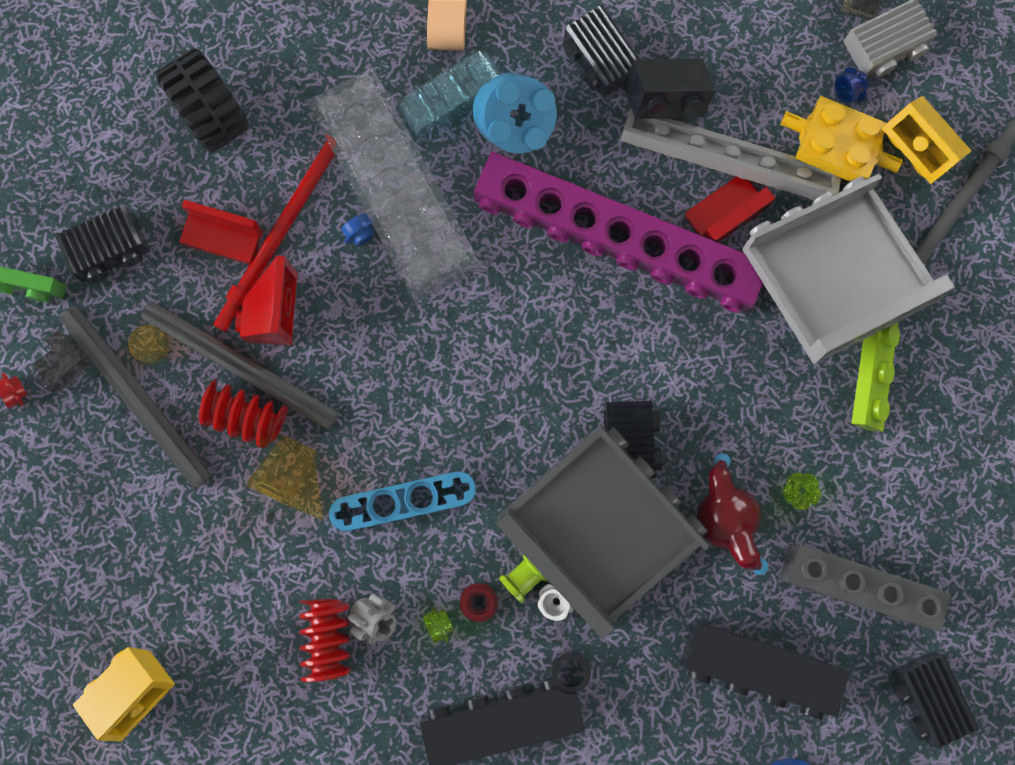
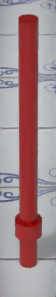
(276, 235)

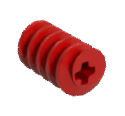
(240, 417)
(325, 640)

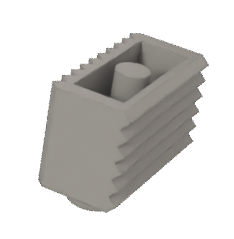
(890, 38)

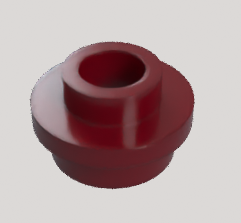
(472, 613)

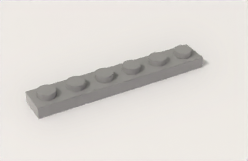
(729, 156)

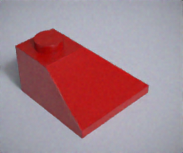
(270, 306)

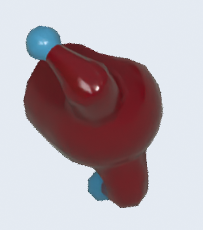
(731, 517)

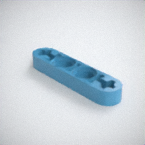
(403, 505)

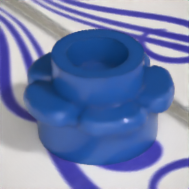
(358, 230)

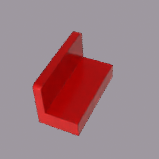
(728, 209)
(220, 233)

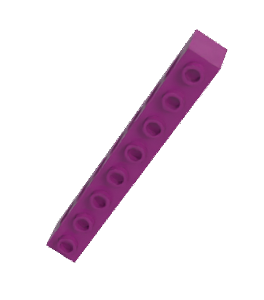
(641, 228)

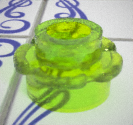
(792, 493)
(437, 625)

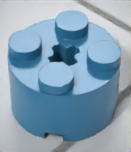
(535, 117)

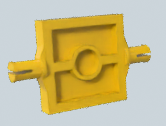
(841, 140)

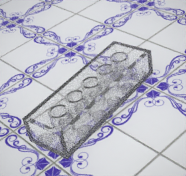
(393, 185)

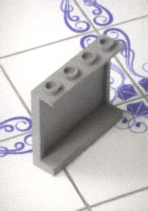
(841, 269)

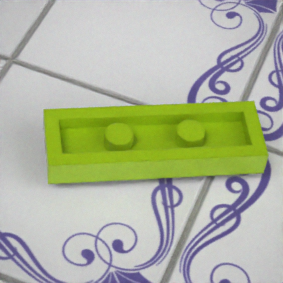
(874, 379)

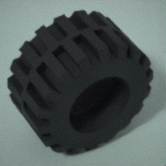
(202, 100)

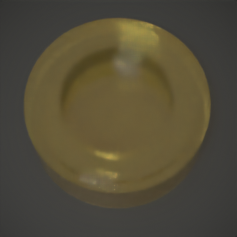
(148, 344)

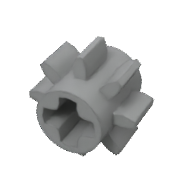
(372, 619)

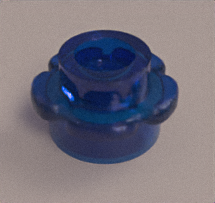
(852, 85)

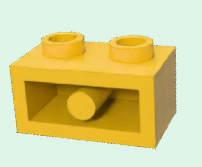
(926, 139)
(123, 694)

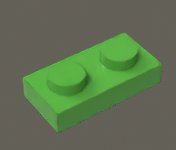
(36, 286)

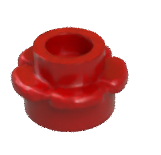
(11, 391)

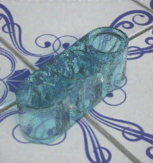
(447, 94)

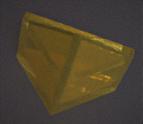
(290, 477)

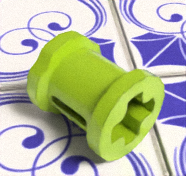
(522, 579)

